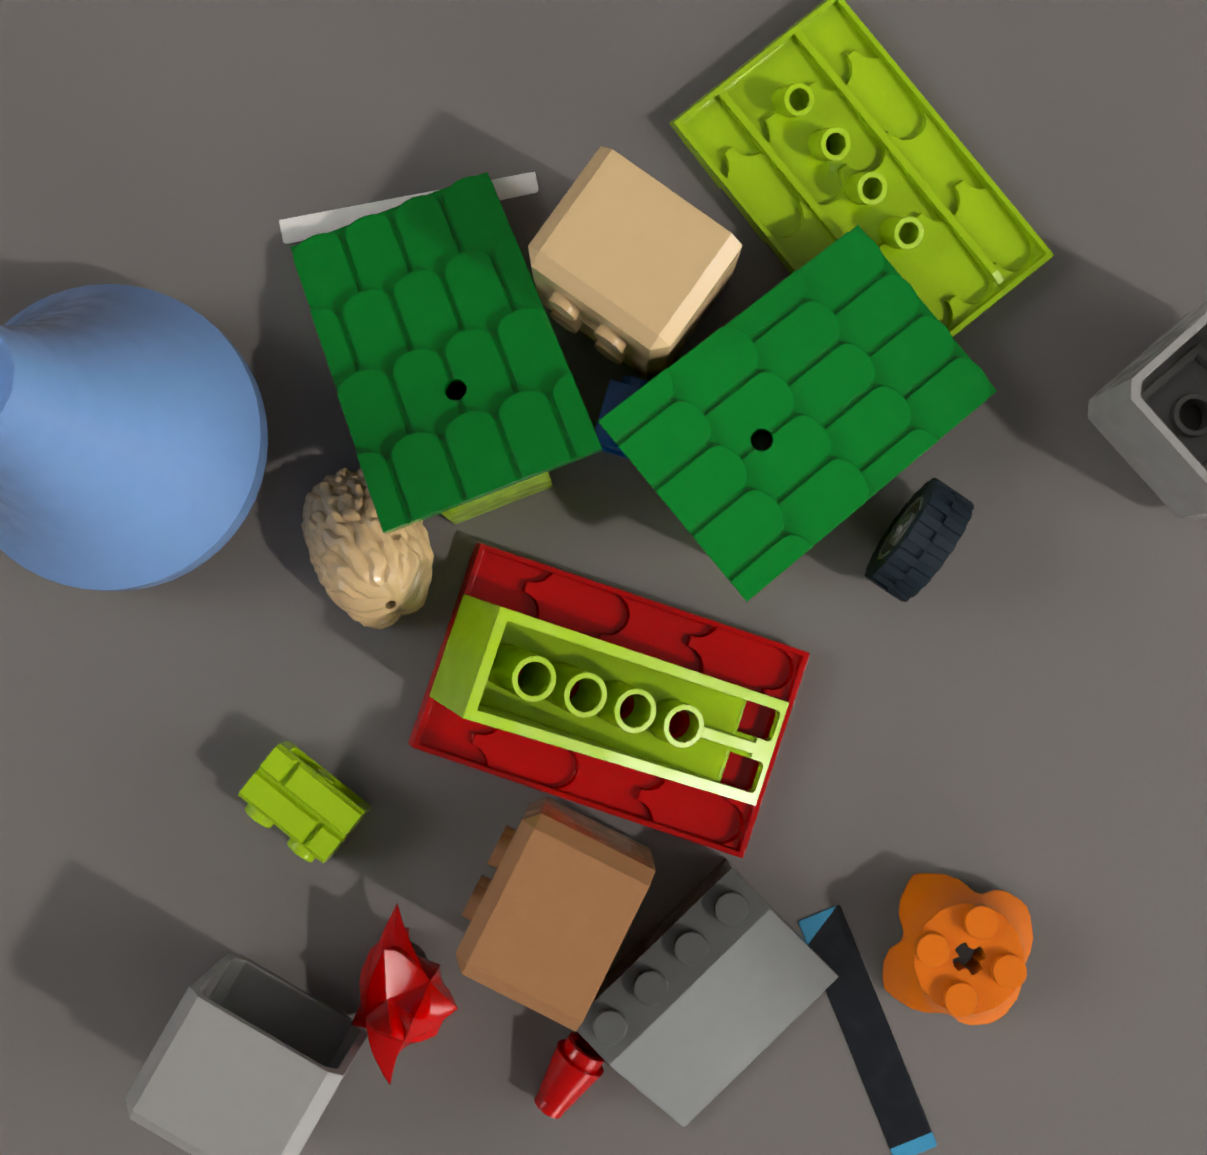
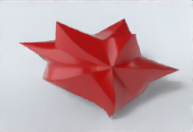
(399, 996)

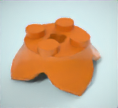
(937, 918)

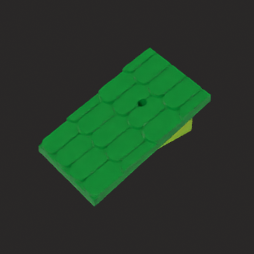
(434, 309)
(839, 377)

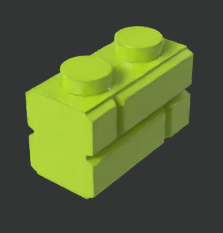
(303, 802)

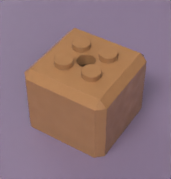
(554, 910)

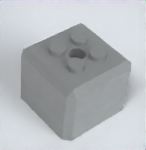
(1143, 421)
(243, 1064)

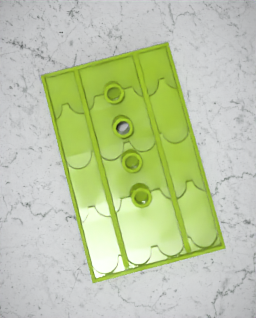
(886, 168)

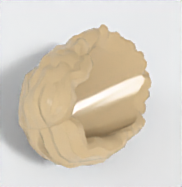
(362, 568)

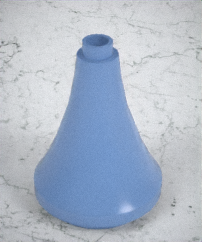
(123, 438)

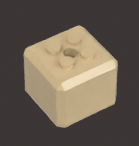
(630, 263)

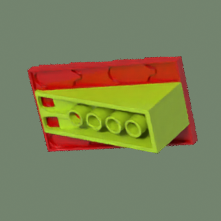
(609, 699)

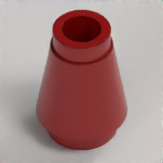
(568, 1075)

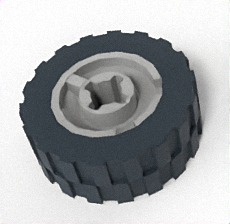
(919, 540)

